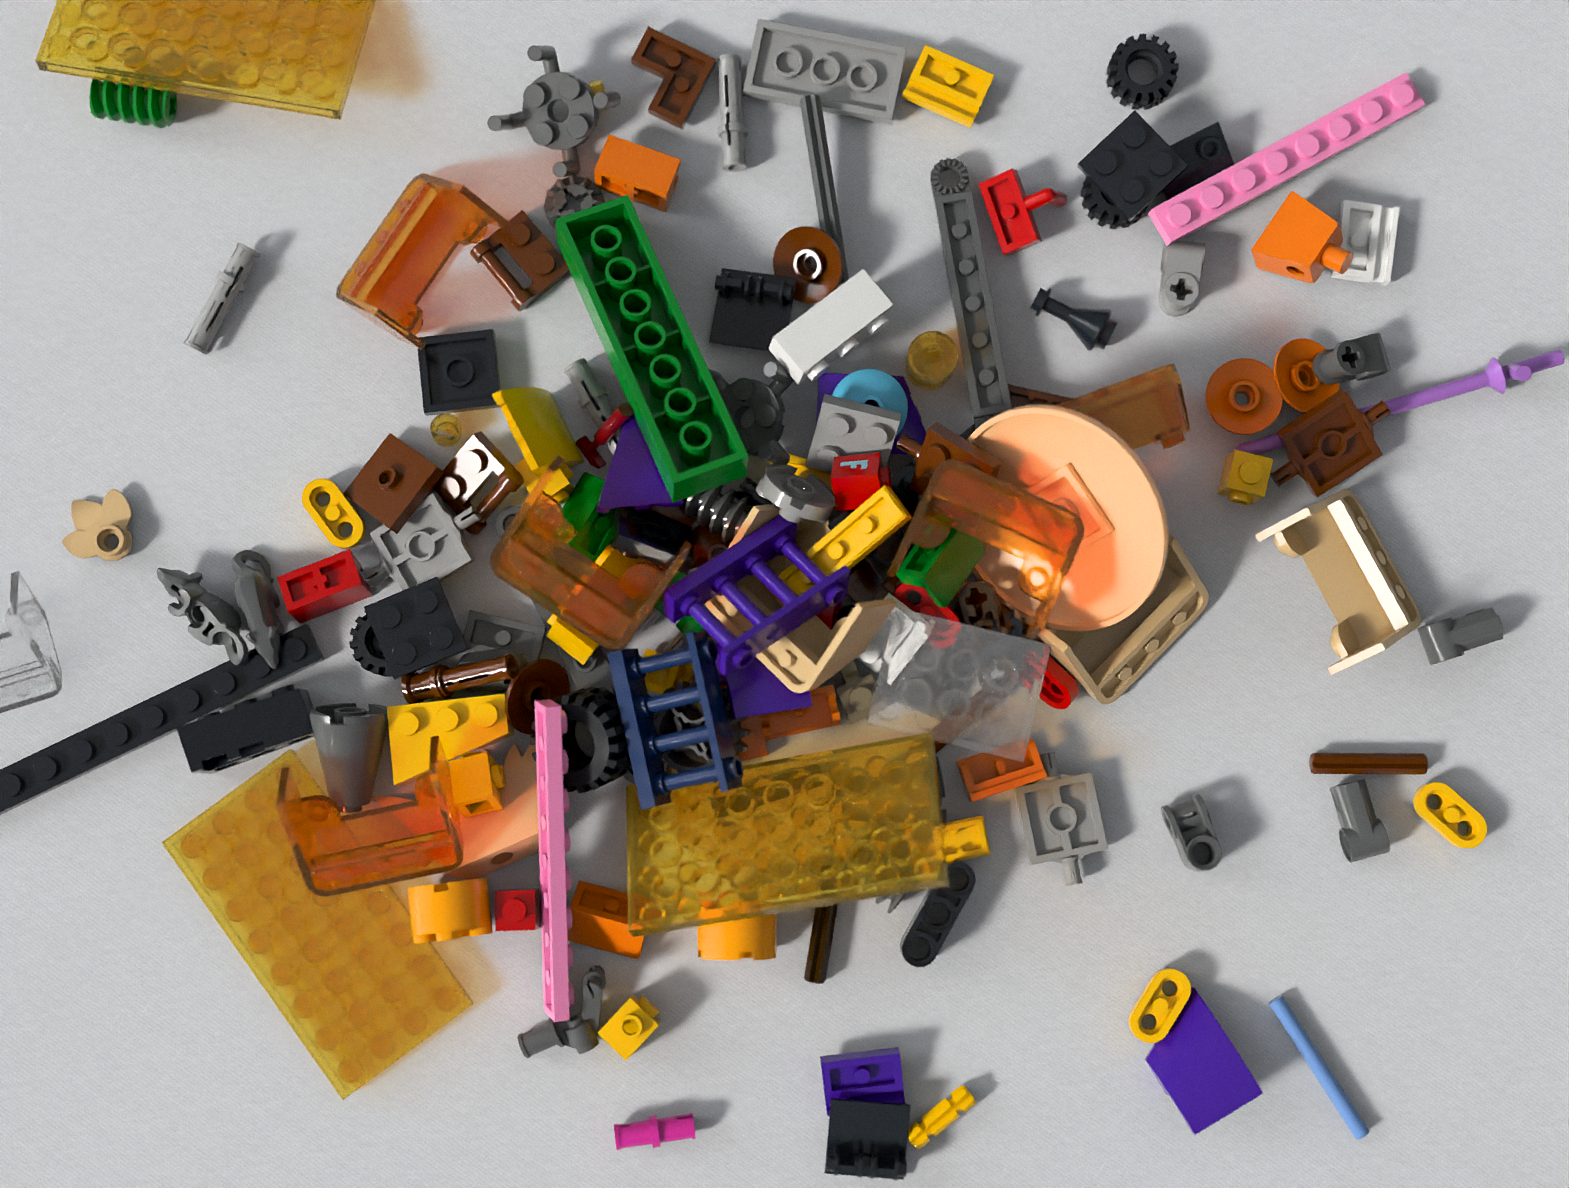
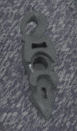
(258, 602)
(210, 617)

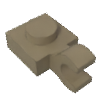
(855, 693)

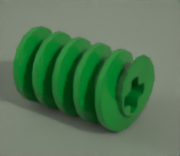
(132, 103)

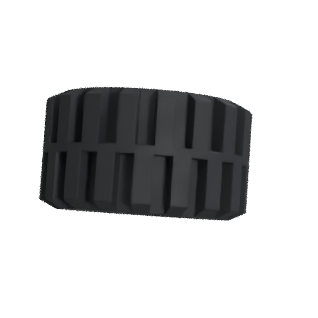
(603, 720)

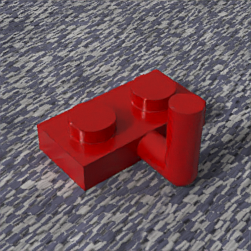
(1012, 210)

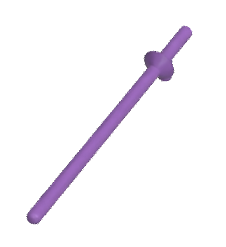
(1492, 377)

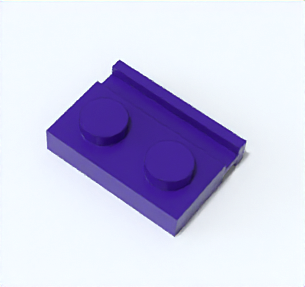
(863, 1076)

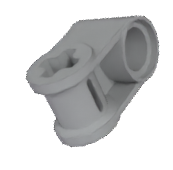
(1180, 270)

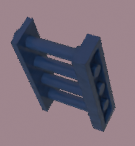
(639, 707)

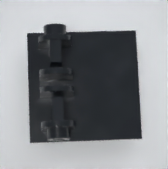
(1204, 154)
(751, 308)
(867, 1139)

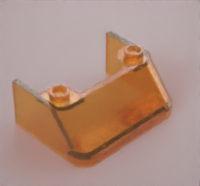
(411, 251)
(1140, 408)
(1004, 518)
(568, 581)
(376, 844)

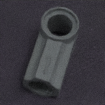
(1452, 637)
(1360, 831)

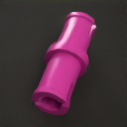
(654, 1131)

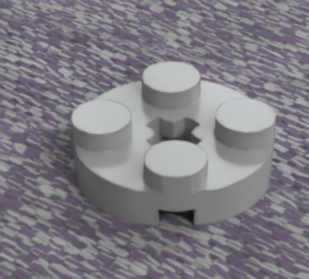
(795, 495)

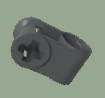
(1352, 360)
(1191, 831)

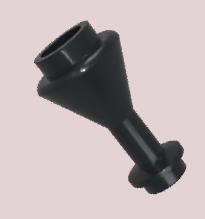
(1090, 325)

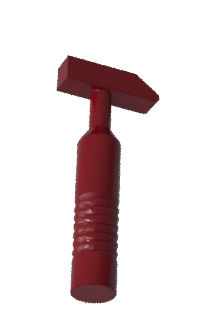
(603, 435)

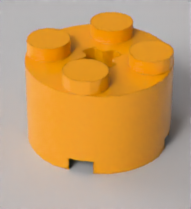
(450, 910)
(739, 939)

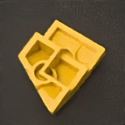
(538, 427)

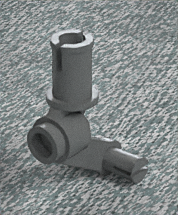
(580, 1030)

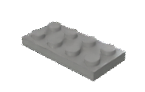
(847, 72)

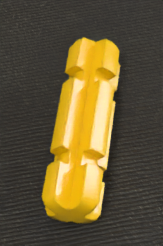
(940, 1117)

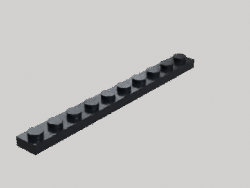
(153, 719)

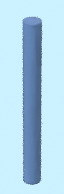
(1319, 1067)

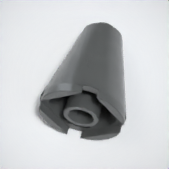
(349, 750)

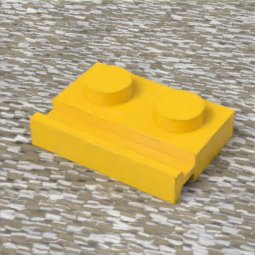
(948, 86)

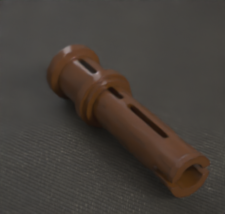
(444, 681)

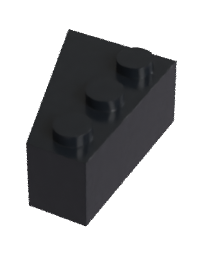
(247, 731)

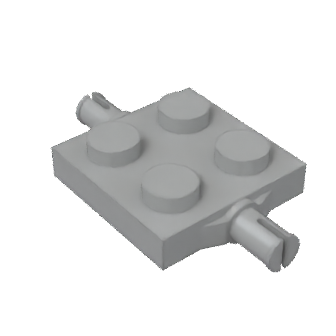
(425, 547)
(1060, 818)

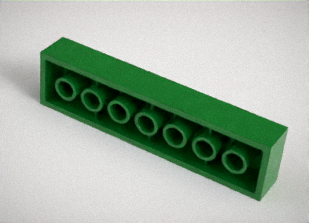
(651, 349)

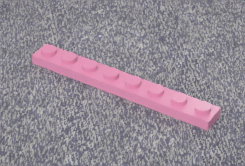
(1286, 159)
(553, 843)

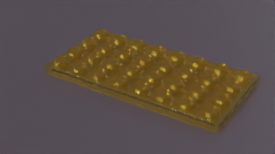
(236, 51)
(790, 838)
(331, 964)

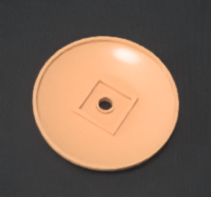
(1101, 481)

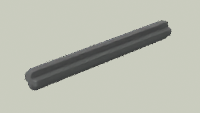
(822, 172)

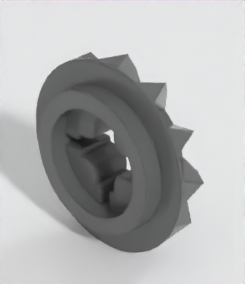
(578, 188)

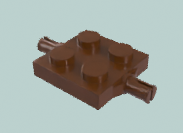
(1329, 443)
(940, 446)

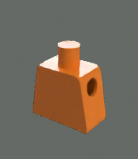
(1301, 242)

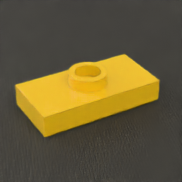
(966, 839)

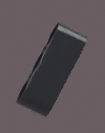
(937, 933)

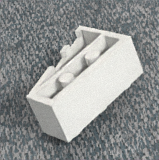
(831, 328)

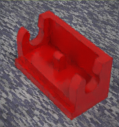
(324, 586)

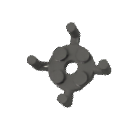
(538, 110)
(766, 401)

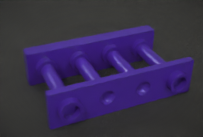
(749, 558)

